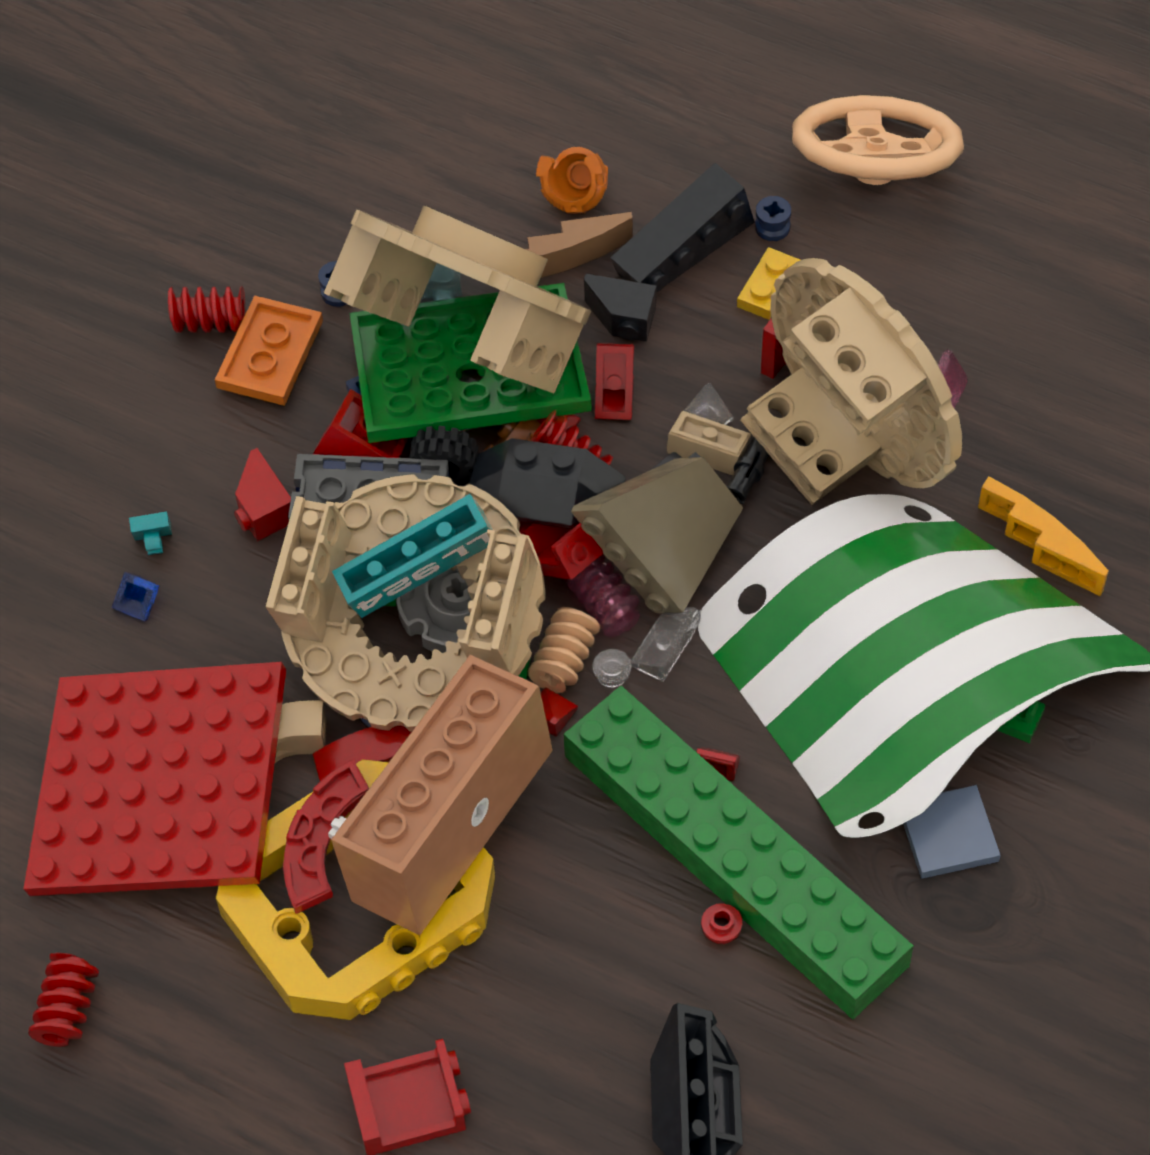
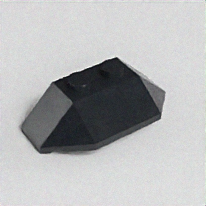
(542, 479)
(695, 1087)

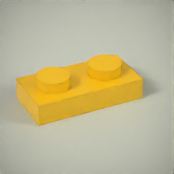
(760, 286)

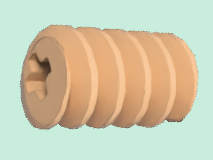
(563, 649)

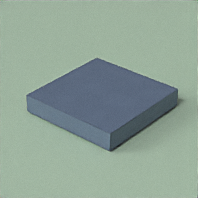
(952, 834)

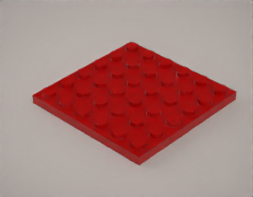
(157, 780)

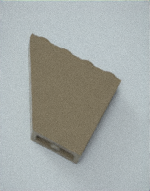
(663, 529)

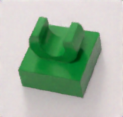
(1025, 723)

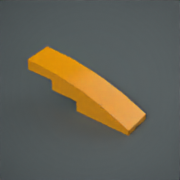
(1053, 544)

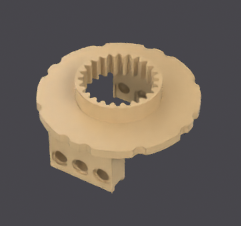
(389, 268)
(856, 388)
(328, 635)

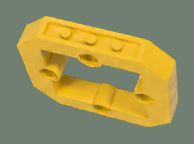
(376, 973)

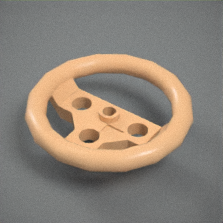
(868, 149)

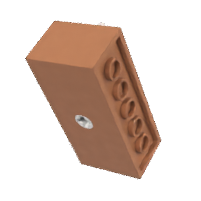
(442, 794)

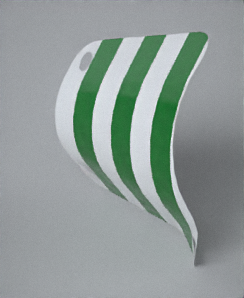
(896, 651)

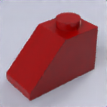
(261, 498)

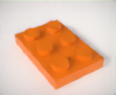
(269, 350)

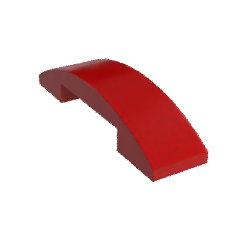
(362, 745)

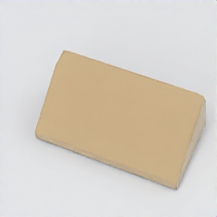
(712, 440)

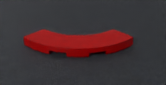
(308, 835)

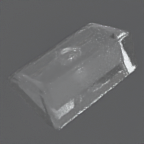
(666, 642)

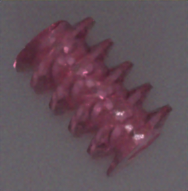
(606, 597)

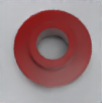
(717, 933)

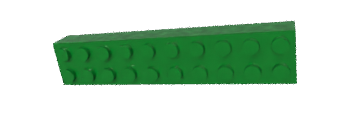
(738, 852)

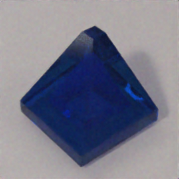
(135, 596)

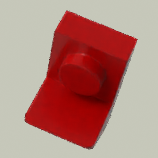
(614, 381)

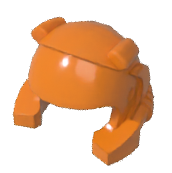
(573, 180)

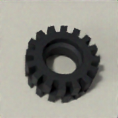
(449, 446)

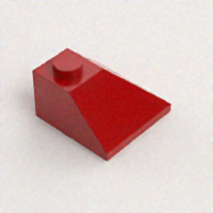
(348, 434)

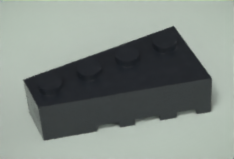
(686, 230)

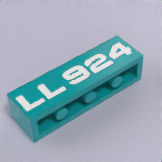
(414, 556)

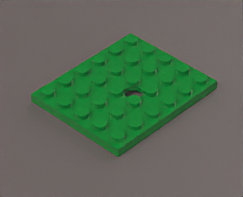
(415, 372)

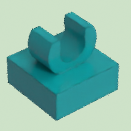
(151, 528)

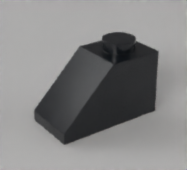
(621, 305)

